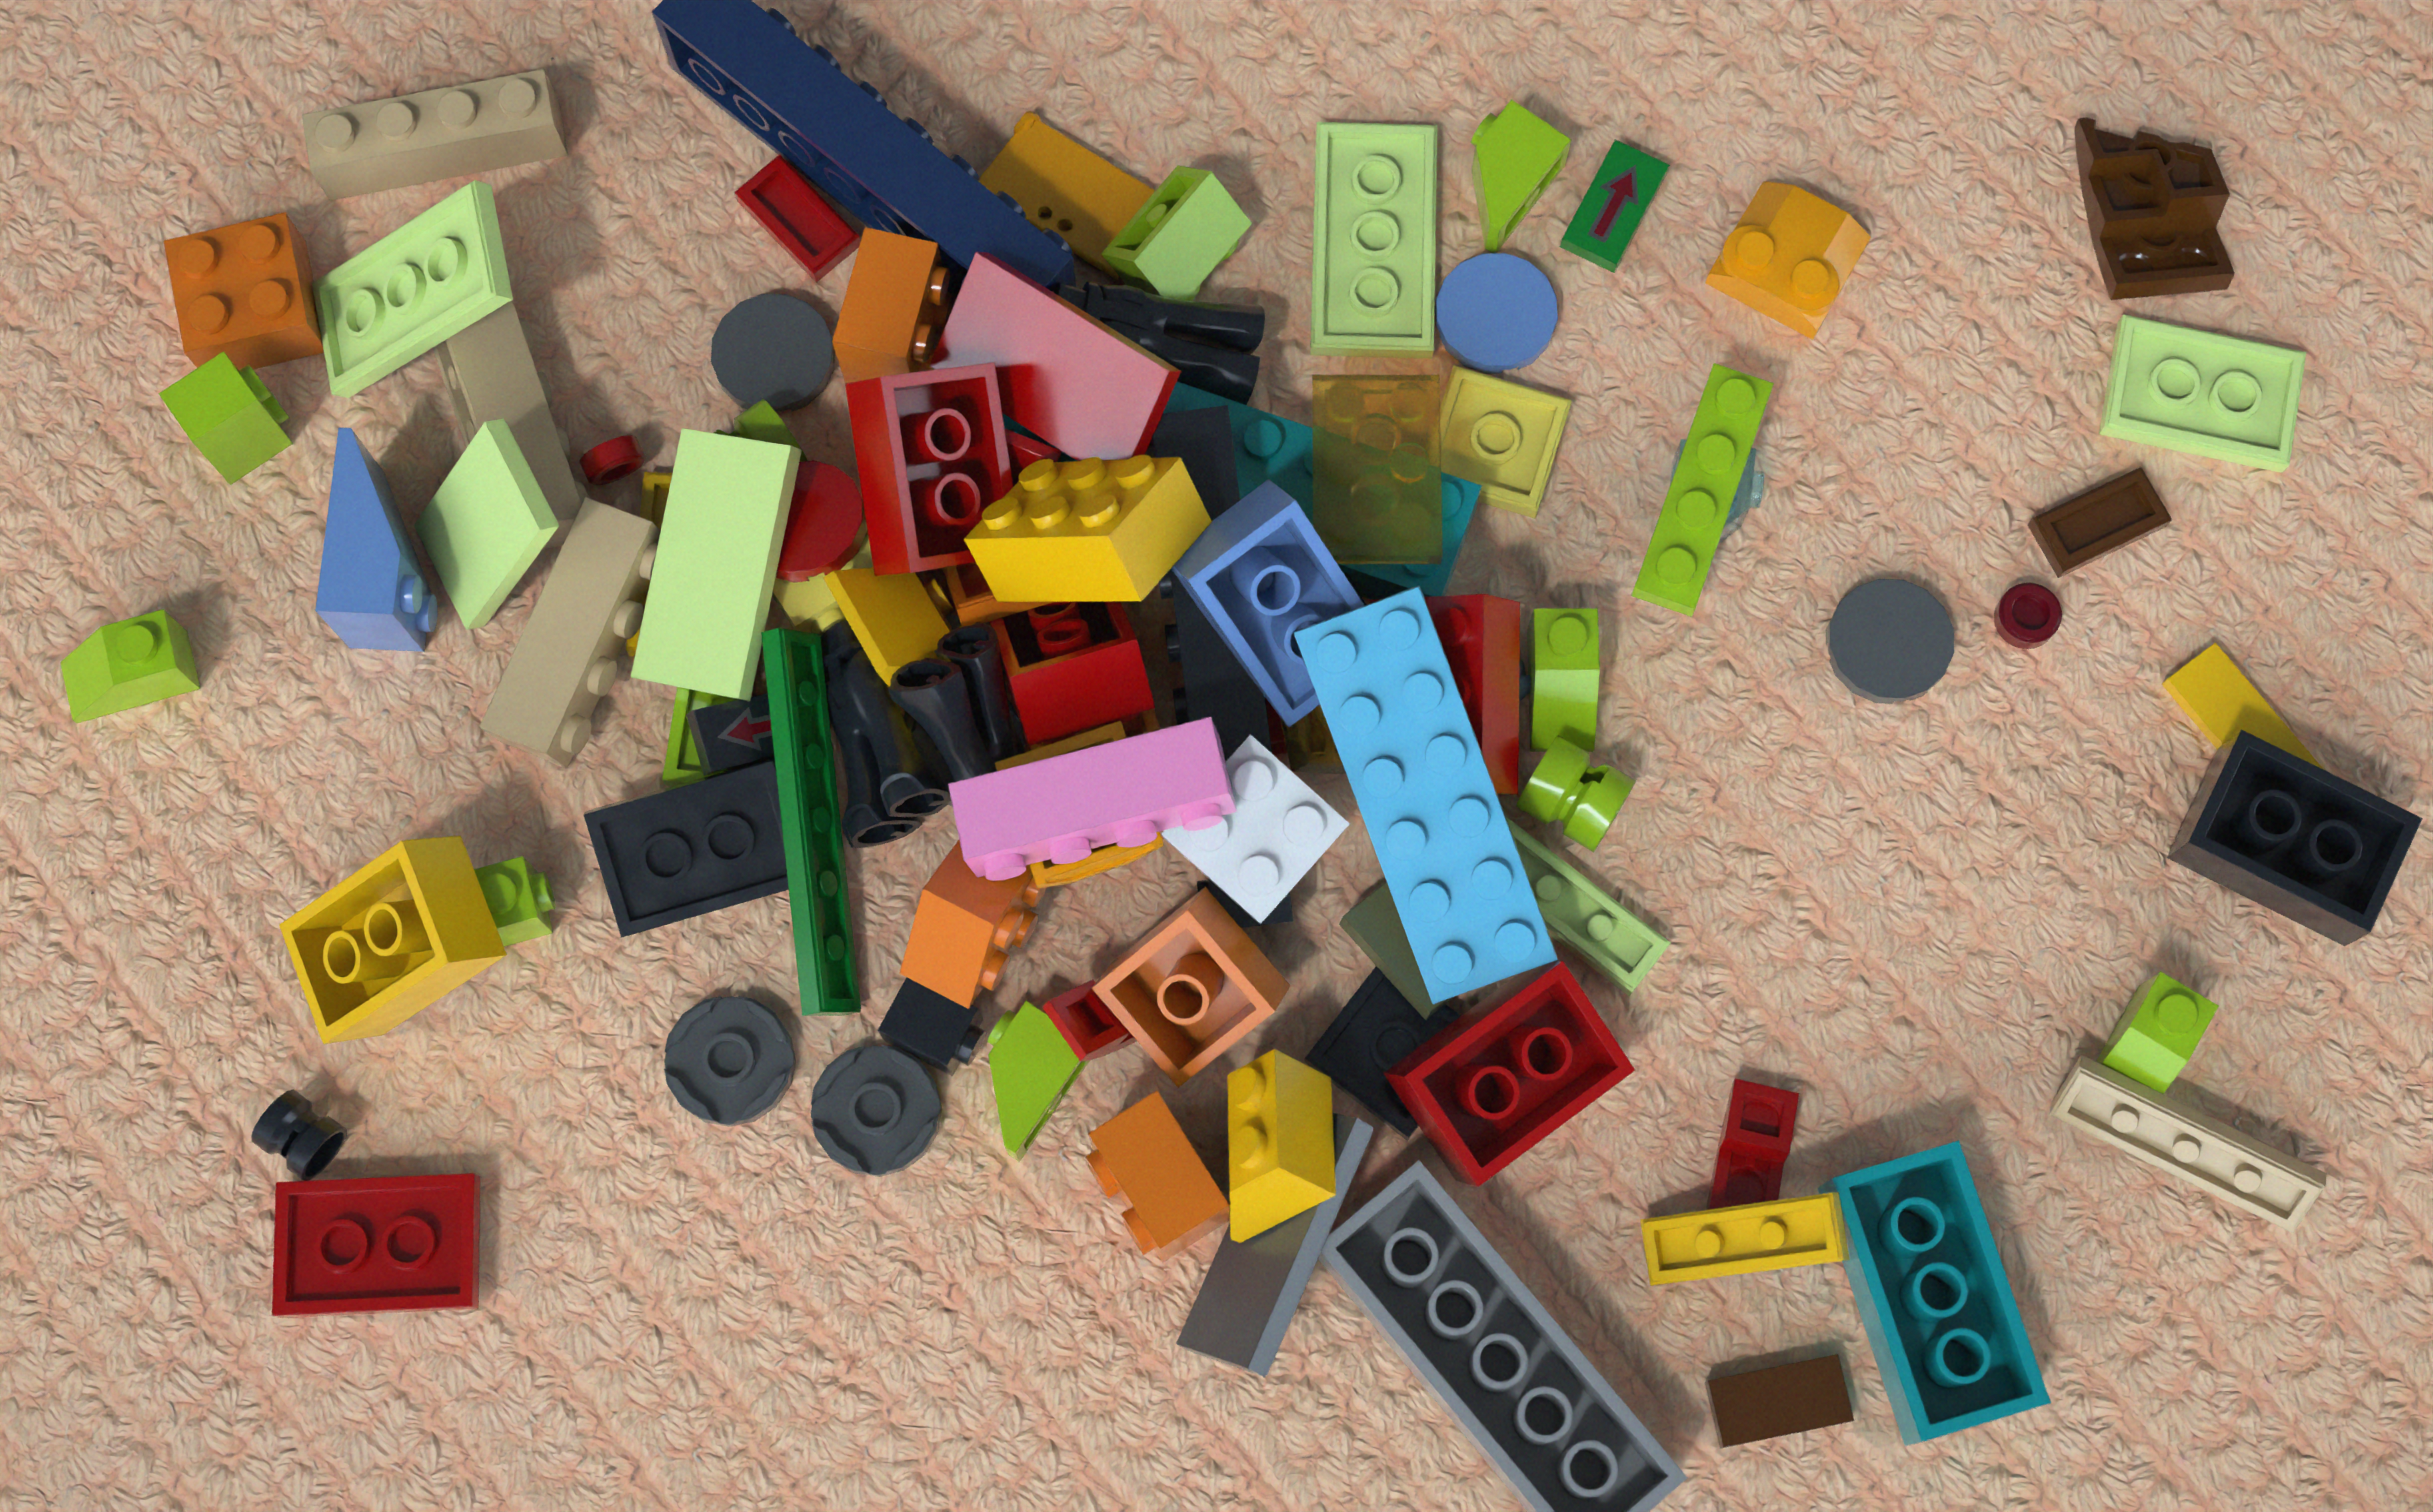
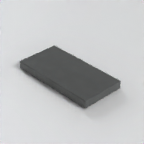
(1260, 1281)

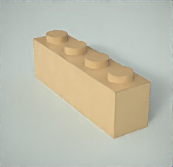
(434, 134)
(495, 378)
(575, 635)

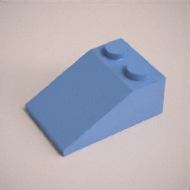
(369, 570)
(1260, 580)

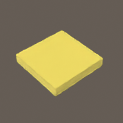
(1500, 438)

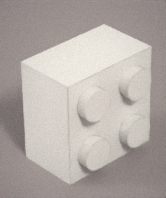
(1270, 838)

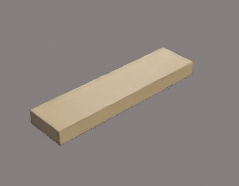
(2188, 1144)

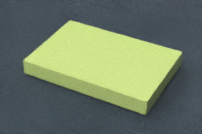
(2203, 393)
(486, 524)

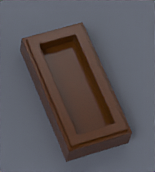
(2099, 522)
(1779, 1401)

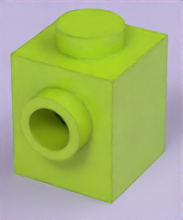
(517, 899)

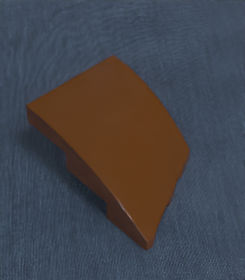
(2152, 213)

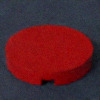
(822, 524)

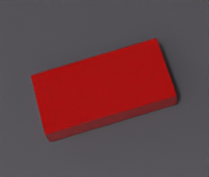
(798, 218)

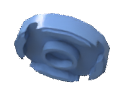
(1496, 313)

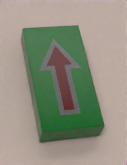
(1614, 206)

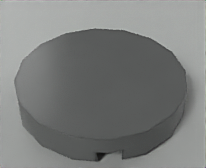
(773, 352)
(1890, 641)
(729, 1060)
(875, 1110)

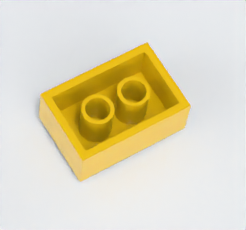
(1088, 530)
(392, 938)

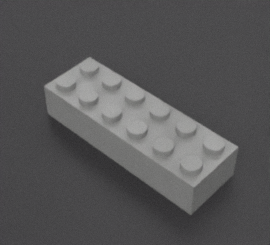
(1494, 1355)

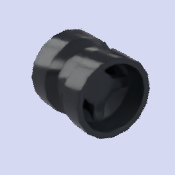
(299, 1135)

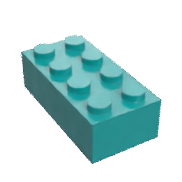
(1935, 1295)

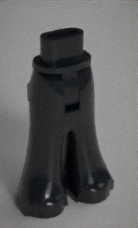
(1215, 334)
(961, 701)
(884, 764)

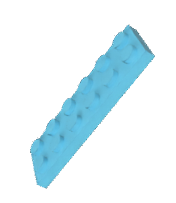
(1425, 794)

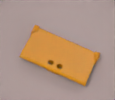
(1070, 184)

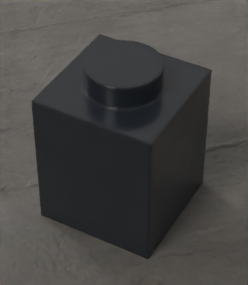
(933, 1027)

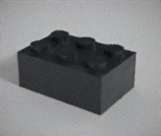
(2295, 838)

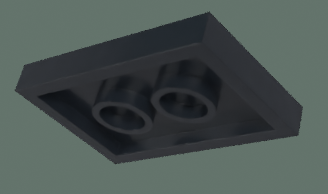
(691, 847)

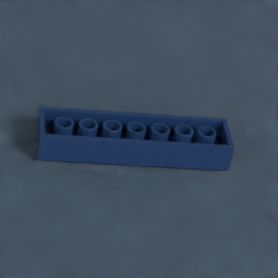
(849, 139)

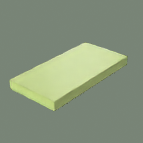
(1374, 240)
(412, 289)
(716, 563)

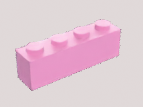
(1092, 800)

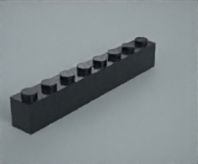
(1211, 673)

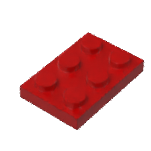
(376, 1245)

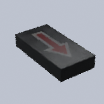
(732, 734)

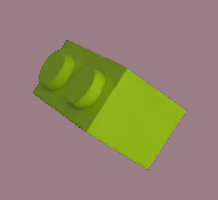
(1178, 235)
(228, 416)

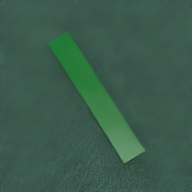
(811, 823)

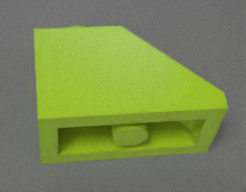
(1513, 168)
(129, 666)
(1563, 676)
(2158, 1032)
(1029, 1074)

